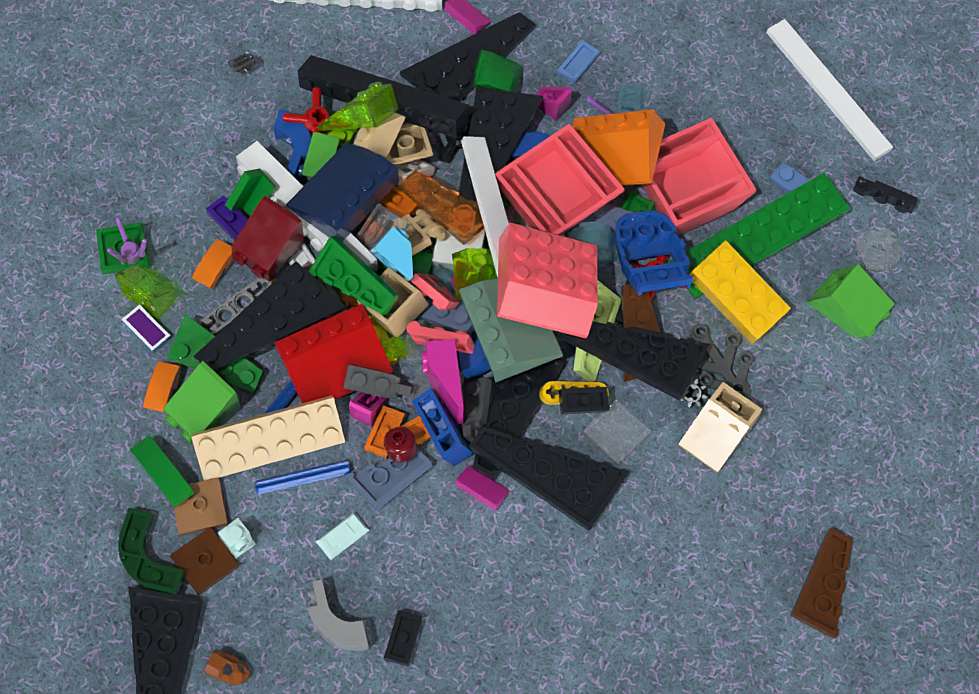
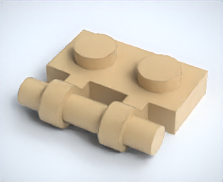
(421, 237)

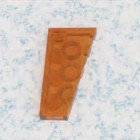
(446, 207)

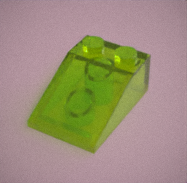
(365, 110)

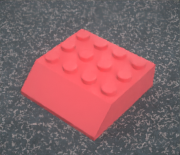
(697, 177)
(558, 183)
(547, 280)

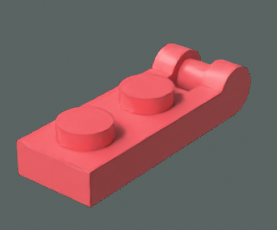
(423, 334)

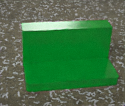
(250, 190)

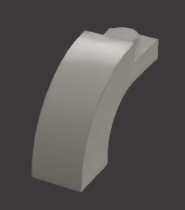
(337, 632)

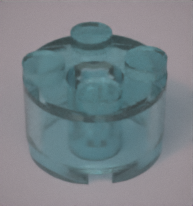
(595, 234)

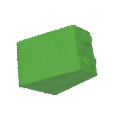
(852, 301)
(201, 403)

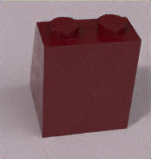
(268, 239)

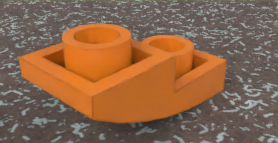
(213, 263)
(161, 386)

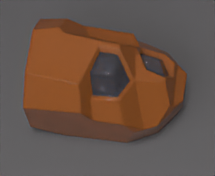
(227, 668)

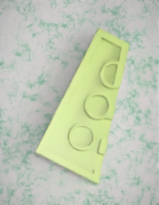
(606, 311)

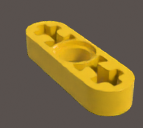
(557, 385)

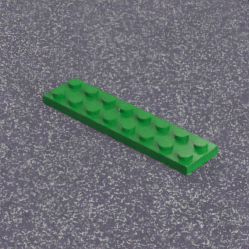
(775, 225)

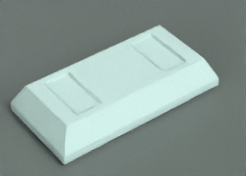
(342, 536)

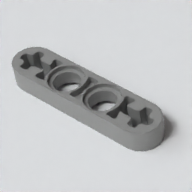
(232, 307)

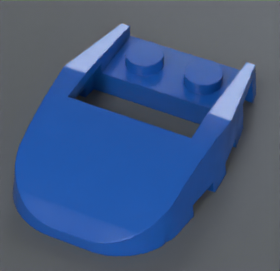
(651, 235)

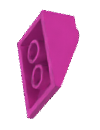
(443, 374)

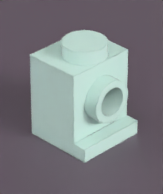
(236, 538)

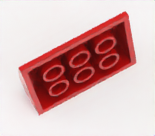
(321, 353)

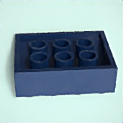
(345, 190)

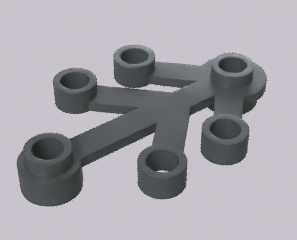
(722, 365)

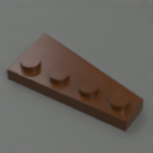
(637, 313)
(823, 588)

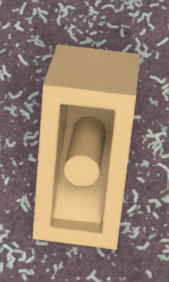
(380, 138)

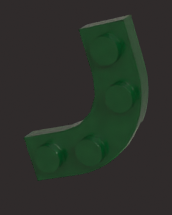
(135, 559)

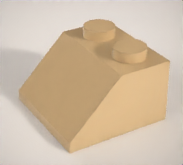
(410, 145)
(405, 309)

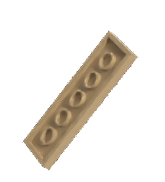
(268, 438)

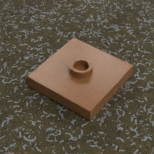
(202, 509)

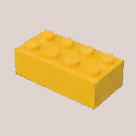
(739, 292)

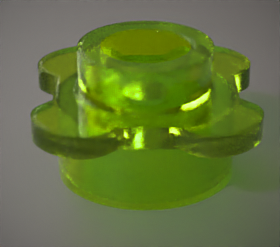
(394, 348)

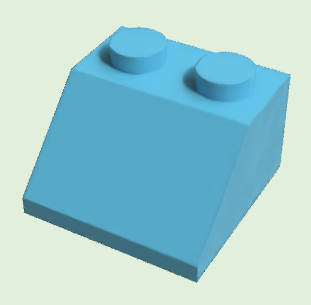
(395, 252)

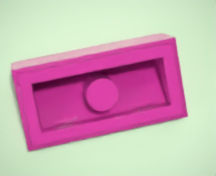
(467, 15)
(481, 488)

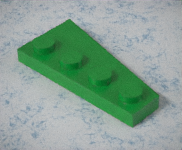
(346, 271)
(193, 337)

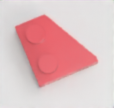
(441, 296)

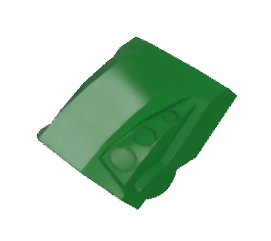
(496, 72)

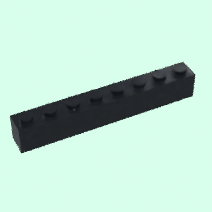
(417, 105)

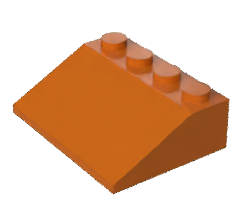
(624, 143)

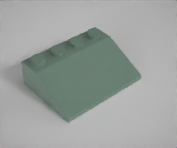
(506, 343)

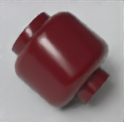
(400, 444)

